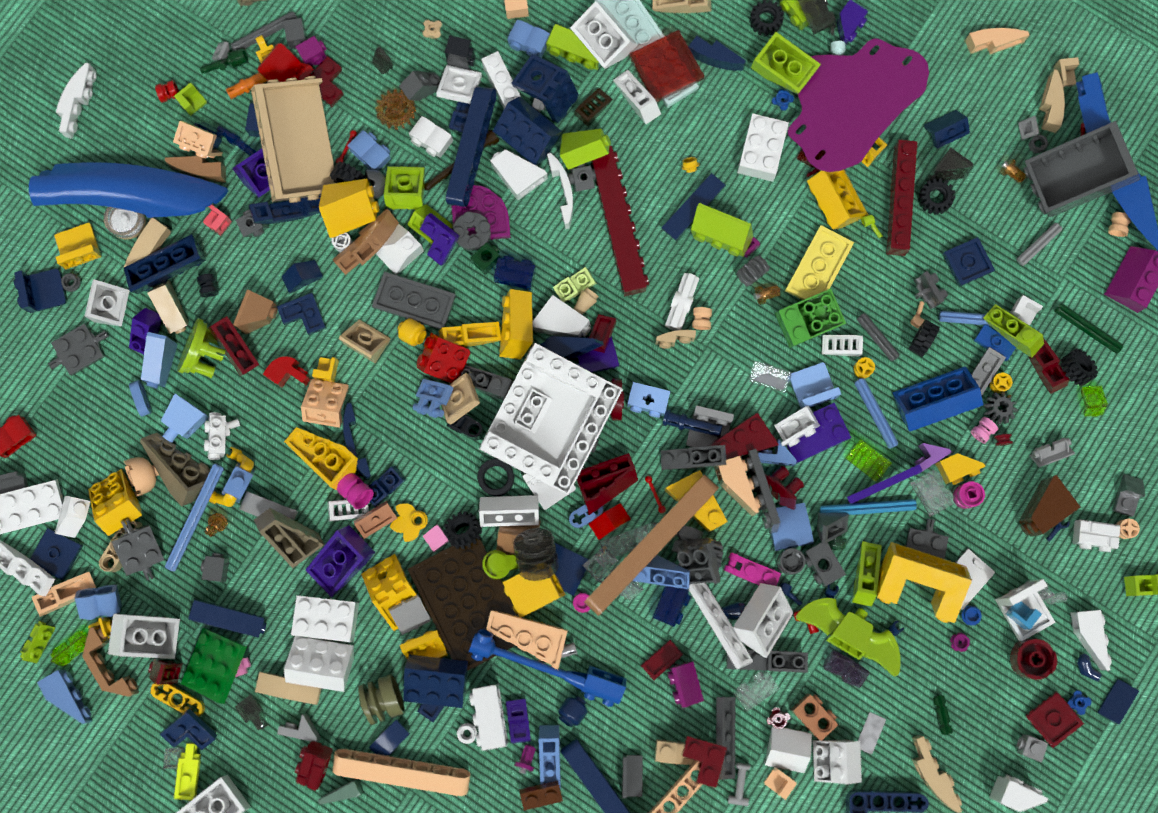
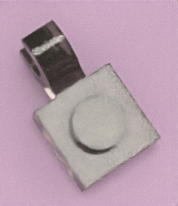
(249, 711)

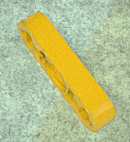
(162, 697)

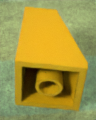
(347, 206)

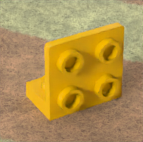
(77, 246)

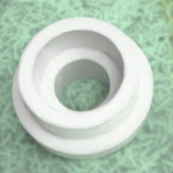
(460, 733)

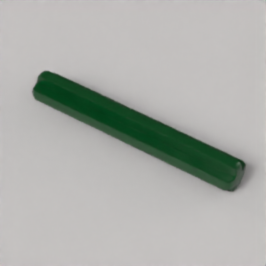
(1089, 328)

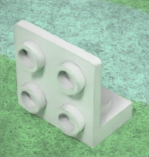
(546, 494)

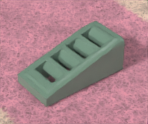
(344, 792)

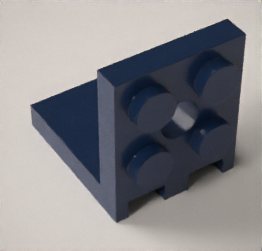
(553, 88)

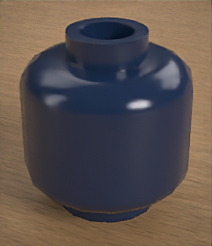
(572, 711)

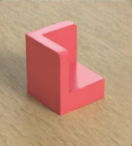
(217, 220)

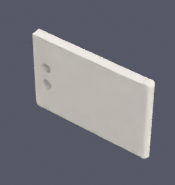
(979, 573)

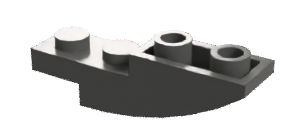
(693, 457)
(776, 661)

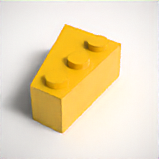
(710, 514)

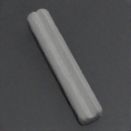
(1040, 243)

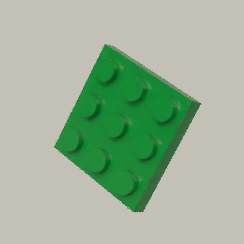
(213, 665)

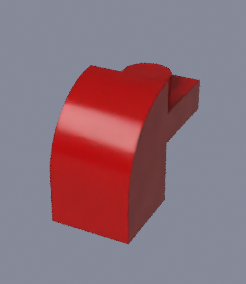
(284, 367)

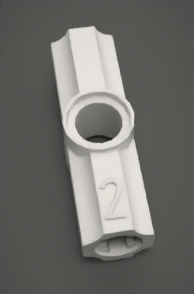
(682, 302)

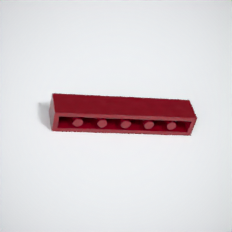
(901, 198)

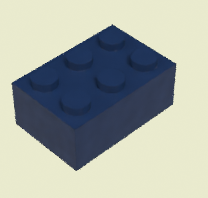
(527, 130)
(435, 681)

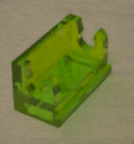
(868, 460)

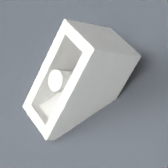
(72, 516)

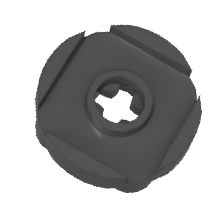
(468, 221)

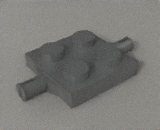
(78, 349)
(927, 541)
(137, 549)

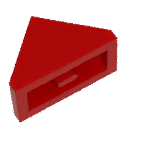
(609, 521)

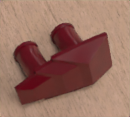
(784, 495)

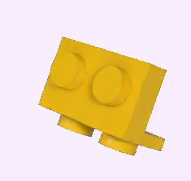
(427, 645)

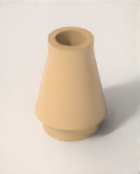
(585, 301)

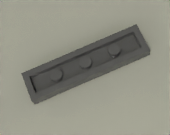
(726, 734)

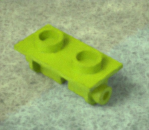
(33, 649)

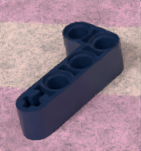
(886, 801)

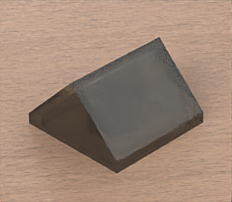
(951, 167)

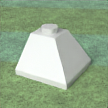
(399, 250)

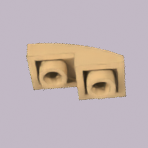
(668, 339)

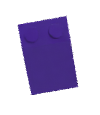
(828, 435)
(340, 560)

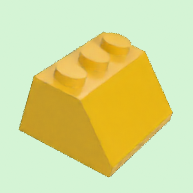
(837, 198)

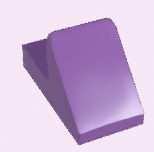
(932, 453)

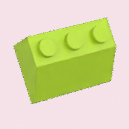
(721, 230)

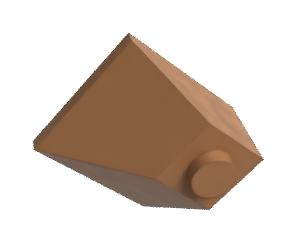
(254, 312)

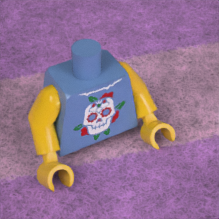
(237, 481)

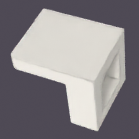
(1025, 309)

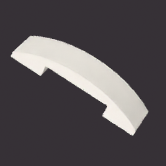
(558, 170)

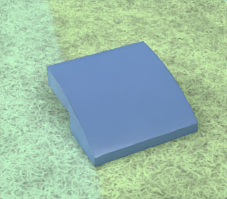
(793, 529)

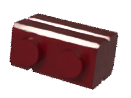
(314, 765)

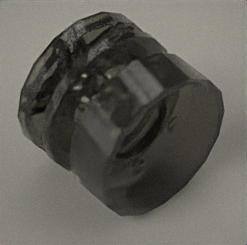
(536, 554)

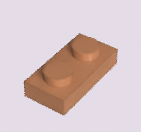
(375, 519)

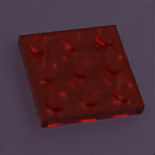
(666, 66)

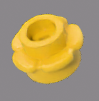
(690, 164)

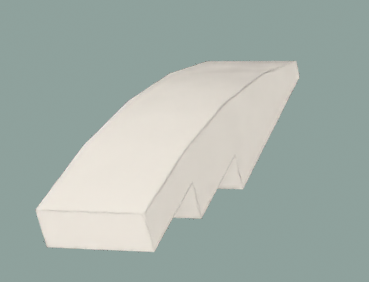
(24, 569)

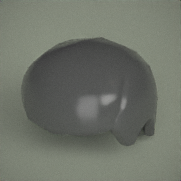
(377, 180)

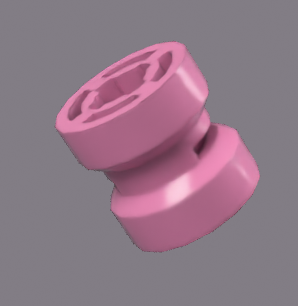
(984, 430)

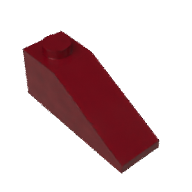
(164, 671)

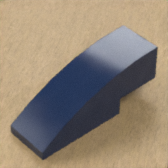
(716, 55)

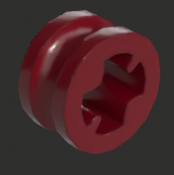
(1003, 439)

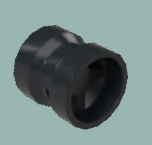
(207, 285)

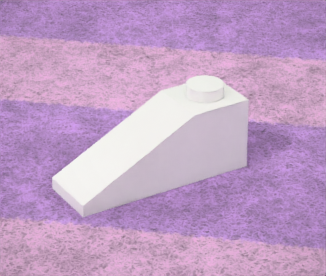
(637, 97)

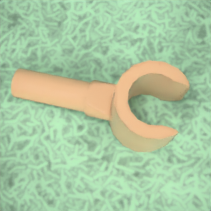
(917, 321)

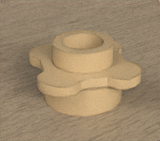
(432, 33)

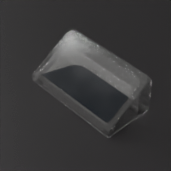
(770, 376)

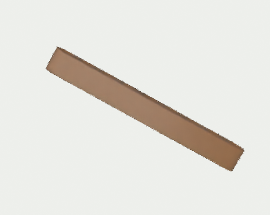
(651, 545)

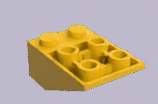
(113, 502)

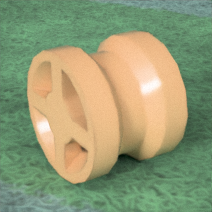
(1131, 527)

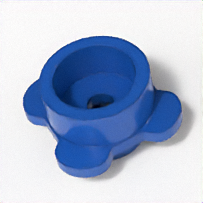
(782, 94)
(1073, 702)

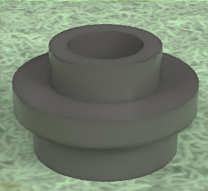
(66, 280)

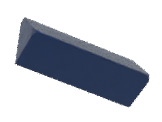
(1118, 702)

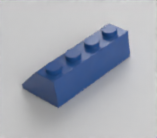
(938, 398)

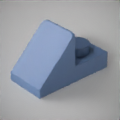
(781, 456)

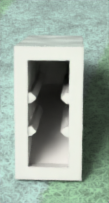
(517, 173)
(561, 320)

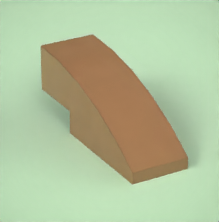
(198, 167)

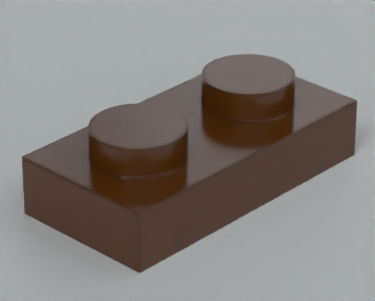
(541, 795)

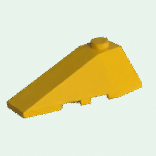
(323, 456)

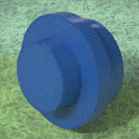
(971, 615)

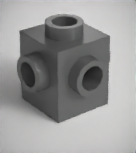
(588, 177)
(248, 227)

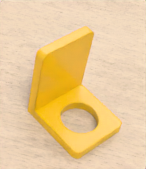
(105, 624)

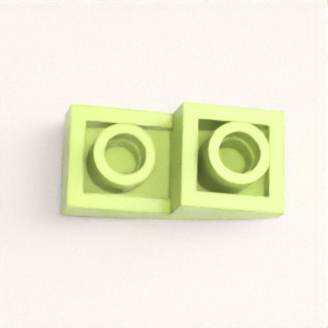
(574, 285)

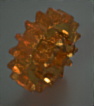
(392, 116)

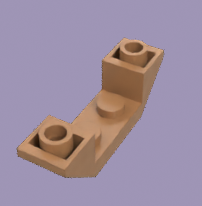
(95, 640)

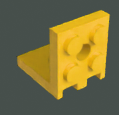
(388, 591)

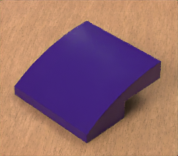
(598, 361)

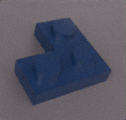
(305, 309)
(189, 726)

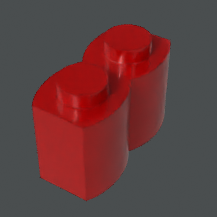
(14, 434)

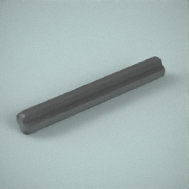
(265, 31)

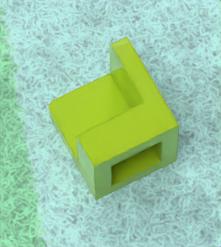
(190, 99)

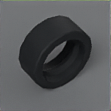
(481, 477)

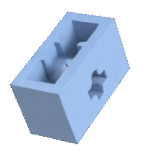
(639, 394)

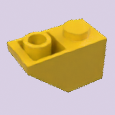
(958, 466)

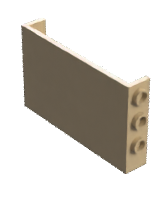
(293, 138)

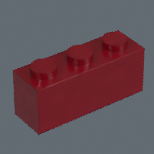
(235, 347)

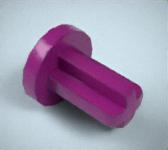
(526, 759)

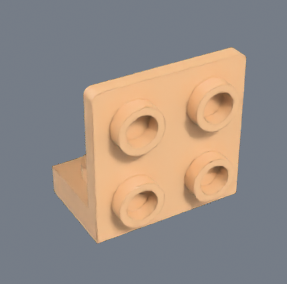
(196, 139)
(324, 403)

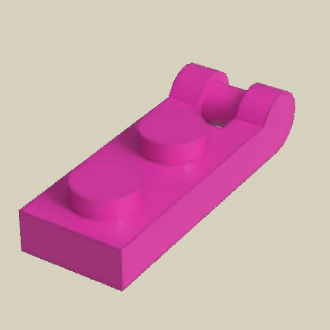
(751, 571)

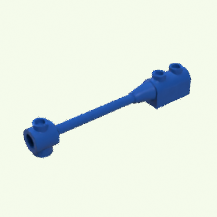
(593, 683)

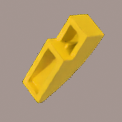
(472, 334)

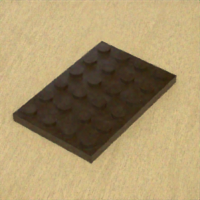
(461, 598)

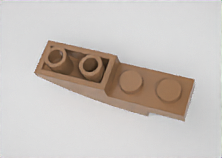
(369, 242)

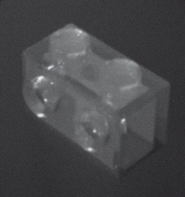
(932, 492)
(756, 691)

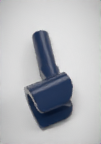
(1057, 528)
(786, 588)

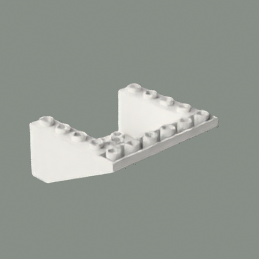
(550, 418)

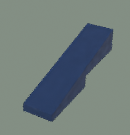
(684, 216)

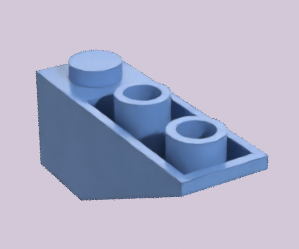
(665, 573)
(62, 693)

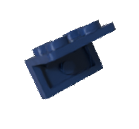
(39, 290)

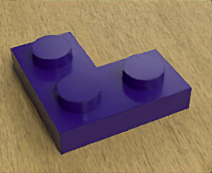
(443, 238)

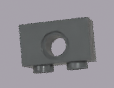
(832, 572)

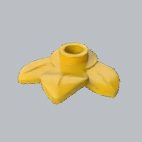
(406, 522)

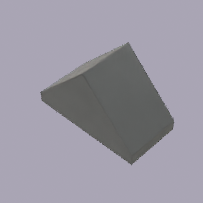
(831, 525)

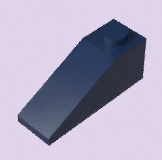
(571, 346)

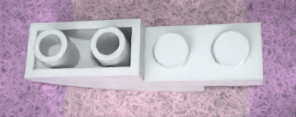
(76, 92)

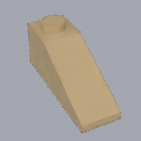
(671, 752)

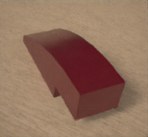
(1048, 368)

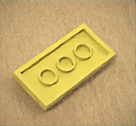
(819, 264)

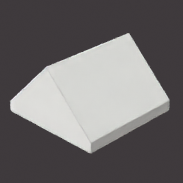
(106, 303)
(789, 749)

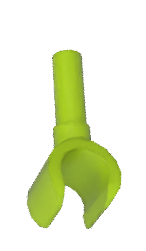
(870, 221)

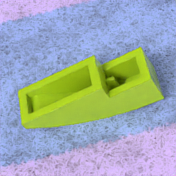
(1141, 585)

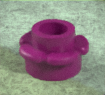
(963, 638)

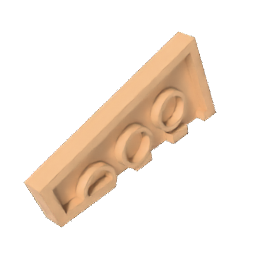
(536, 638)

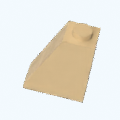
(168, 307)

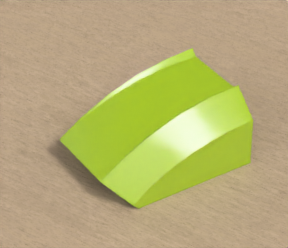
(404, 187)

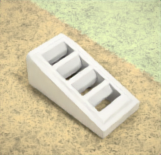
(842, 338)
(331, 514)

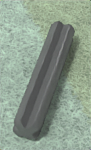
(878, 337)

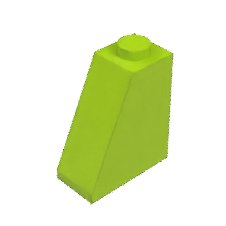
(583, 147)

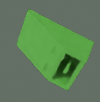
(810, 318)

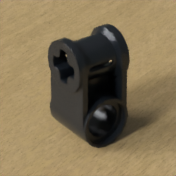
(464, 425)

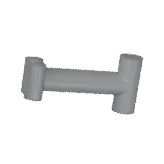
(738, 799)

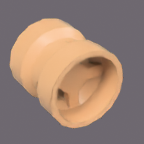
(1119, 224)
(702, 318)

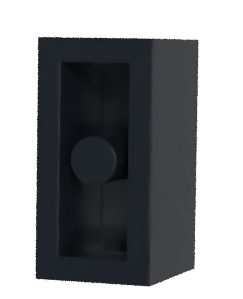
(460, 53)

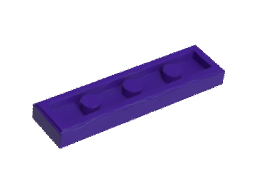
(885, 484)

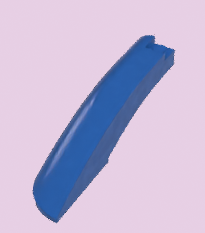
(125, 187)
(1133, 198)

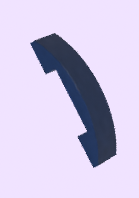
(283, 211)
(349, 420)

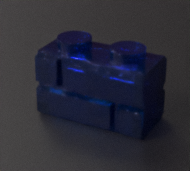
(515, 272)
(671, 604)

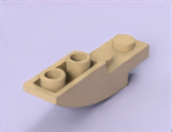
(937, 782)

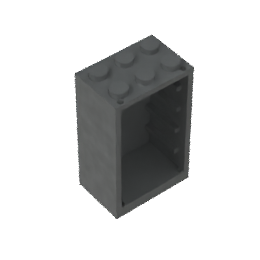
(1081, 170)

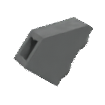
(420, 85)

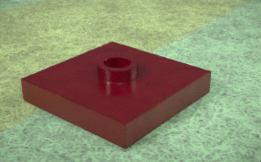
(1054, 719)

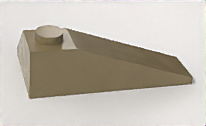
(177, 470)

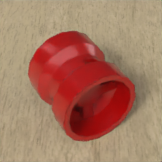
(166, 91)

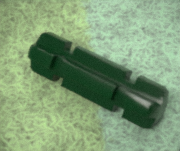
(942, 715)

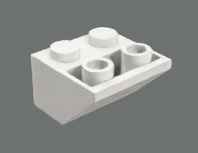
(837, 761)
(1014, 795)

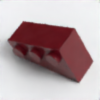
(746, 436)
(605, 481)

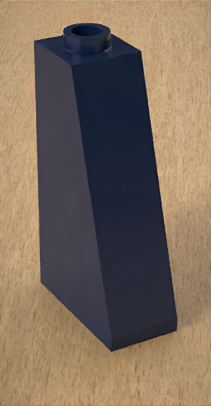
(227, 618)

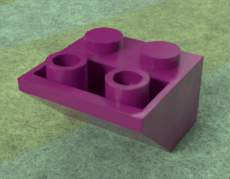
(686, 684)

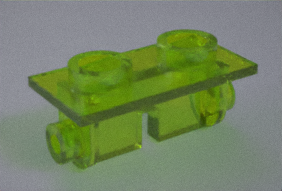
(64, 654)

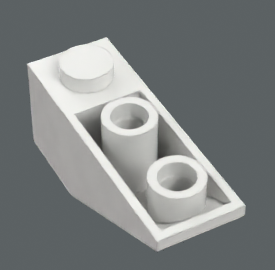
(1090, 632)

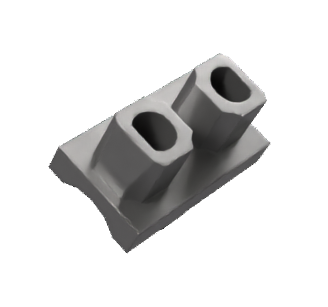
(929, 291)

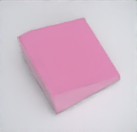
(435, 538)

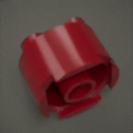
(1023, 665)

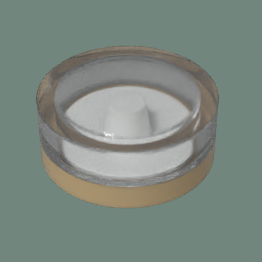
(124, 223)

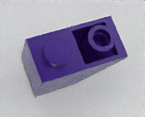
(849, 20)
(142, 323)

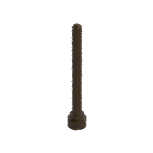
(491, 139)

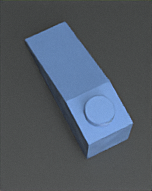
(549, 753)

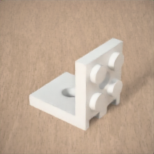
(1029, 596)

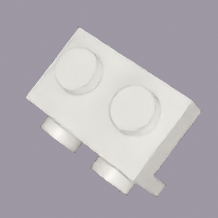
(796, 426)

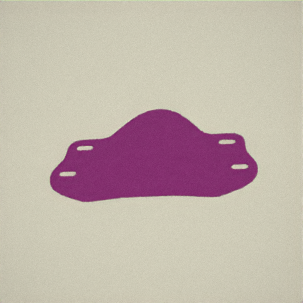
(855, 102)

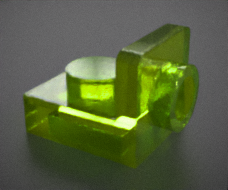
(1094, 401)

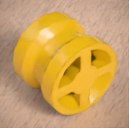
(867, 367)
(1004, 382)

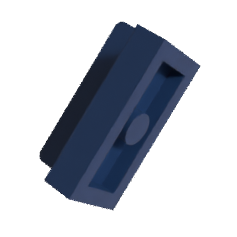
(948, 128)

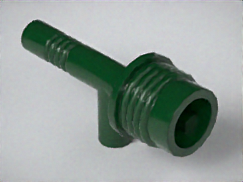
(235, 58)

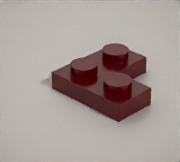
(328, 71)
(709, 755)

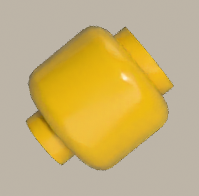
(411, 332)

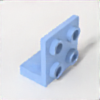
(813, 386)

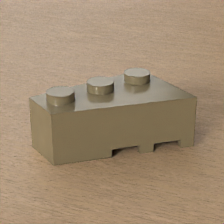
(288, 537)

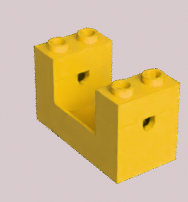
(945, 576)

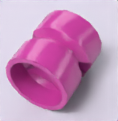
(356, 492)
(968, 495)

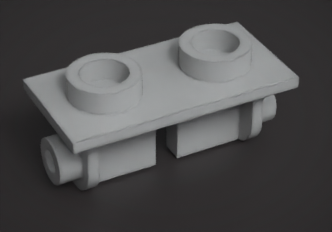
(1046, 454)

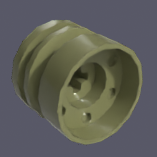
(376, 700)

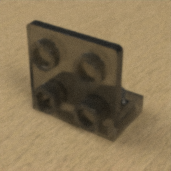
(818, 15)

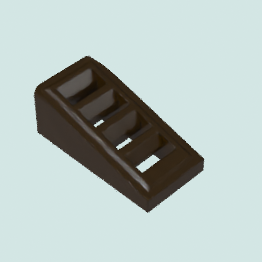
(587, 120)

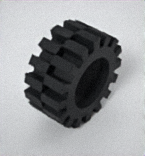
(762, 27)
(344, 172)
(931, 206)
(924, 338)
(1079, 367)
(458, 522)

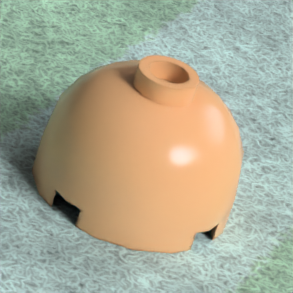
(141, 475)

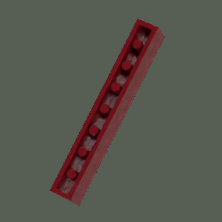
(618, 223)

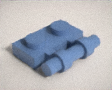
(434, 392)

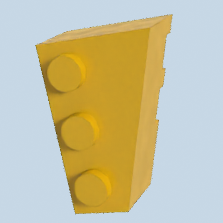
(516, 324)

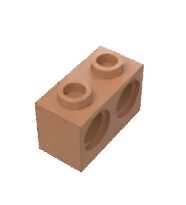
(811, 720)

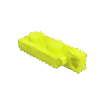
(187, 773)

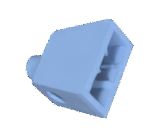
(182, 418)

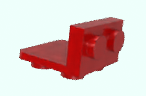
(282, 65)
(442, 358)

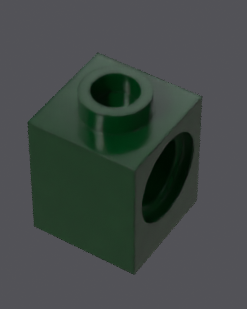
(485, 266)

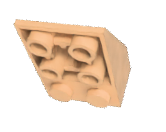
(734, 481)

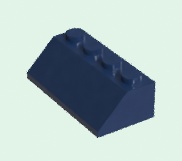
(163, 264)

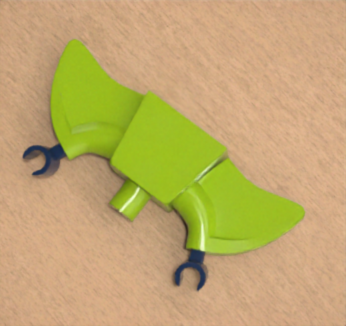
(853, 632)

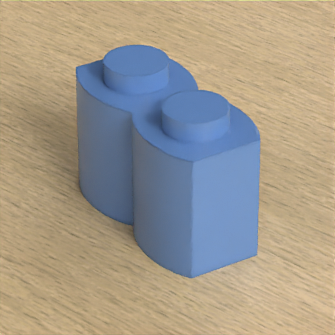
(528, 38)
(368, 151)
(98, 601)

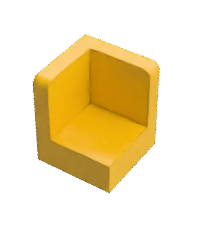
(326, 369)

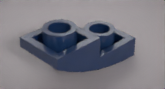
(386, 485)

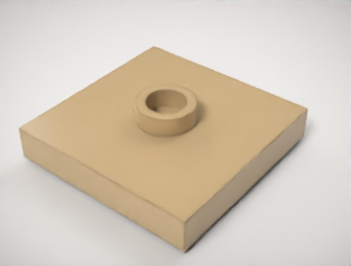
(461, 400)

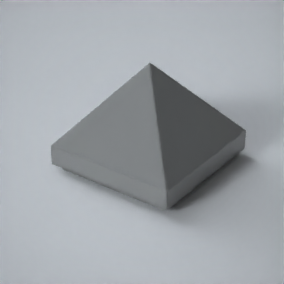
(221, 51)
(1028, 128)

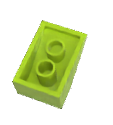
(785, 64)

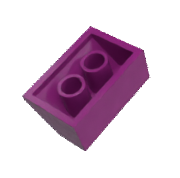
(1135, 279)

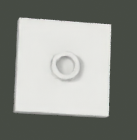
(458, 84)

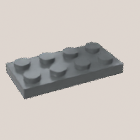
(413, 300)
(771, 519)

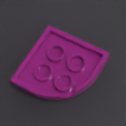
(491, 207)

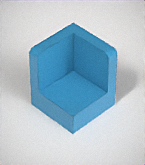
(1023, 615)

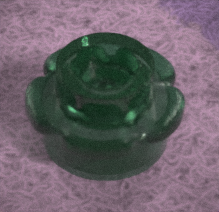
(838, 543)

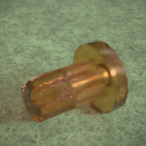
(1013, 171)
(766, 293)
(216, 523)

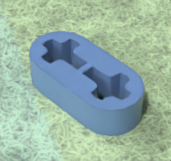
(140, 398)
(586, 520)

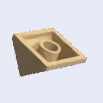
(365, 340)

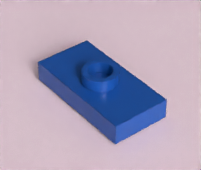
(990, 338)

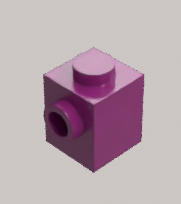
(312, 51)

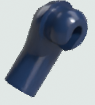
(1085, 668)

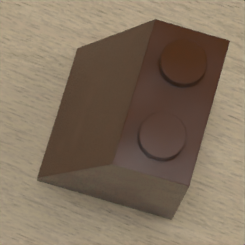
(1047, 507)

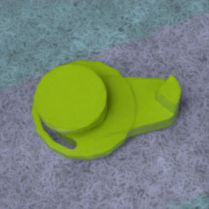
(499, 564)

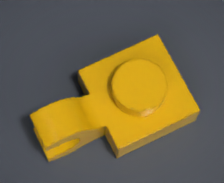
(265, 50)

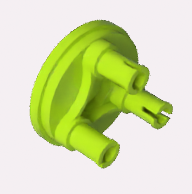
(197, 346)

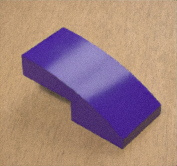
(518, 721)

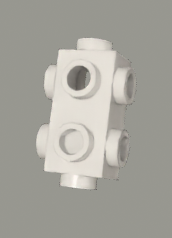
(217, 431)

